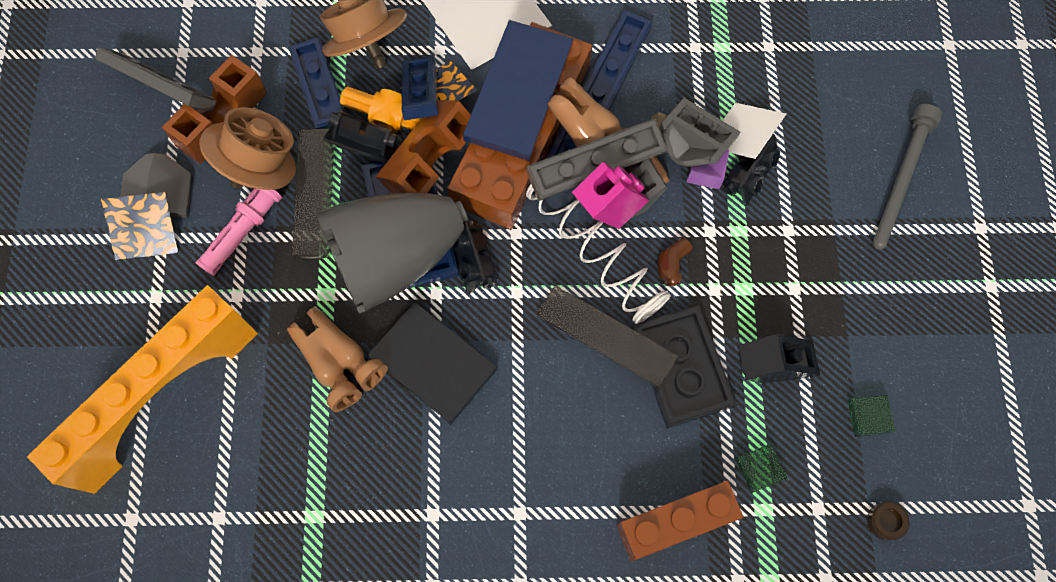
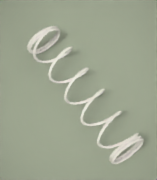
(645, 310)

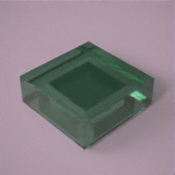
(871, 415)
(761, 468)

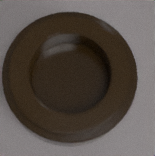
(888, 520)

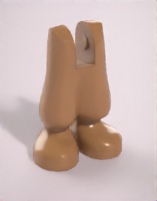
(582, 115)
(331, 352)

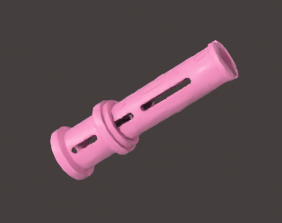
(247, 215)

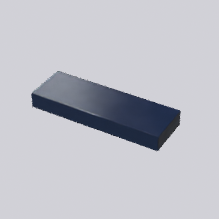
(316, 81)
(419, 88)

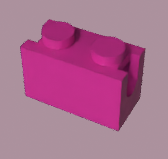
(611, 195)

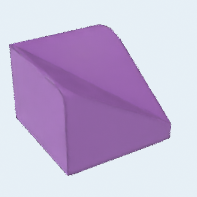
(710, 174)

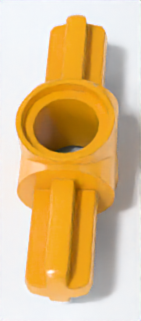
(382, 108)

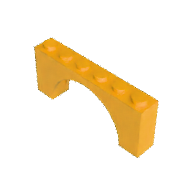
(84, 446)

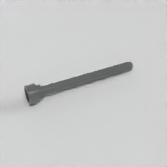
(924, 121)

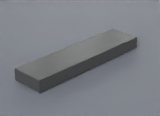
(156, 79)
(574, 166)

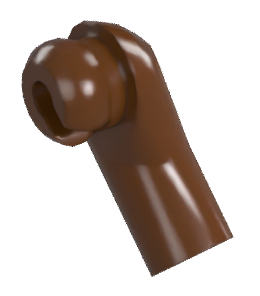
(670, 261)

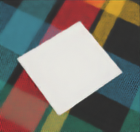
(478, 25)

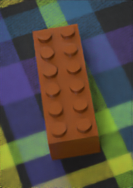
(497, 183)

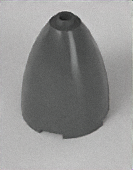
(389, 241)

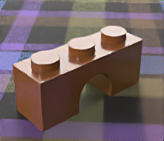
(233, 87)
(433, 136)
(679, 521)

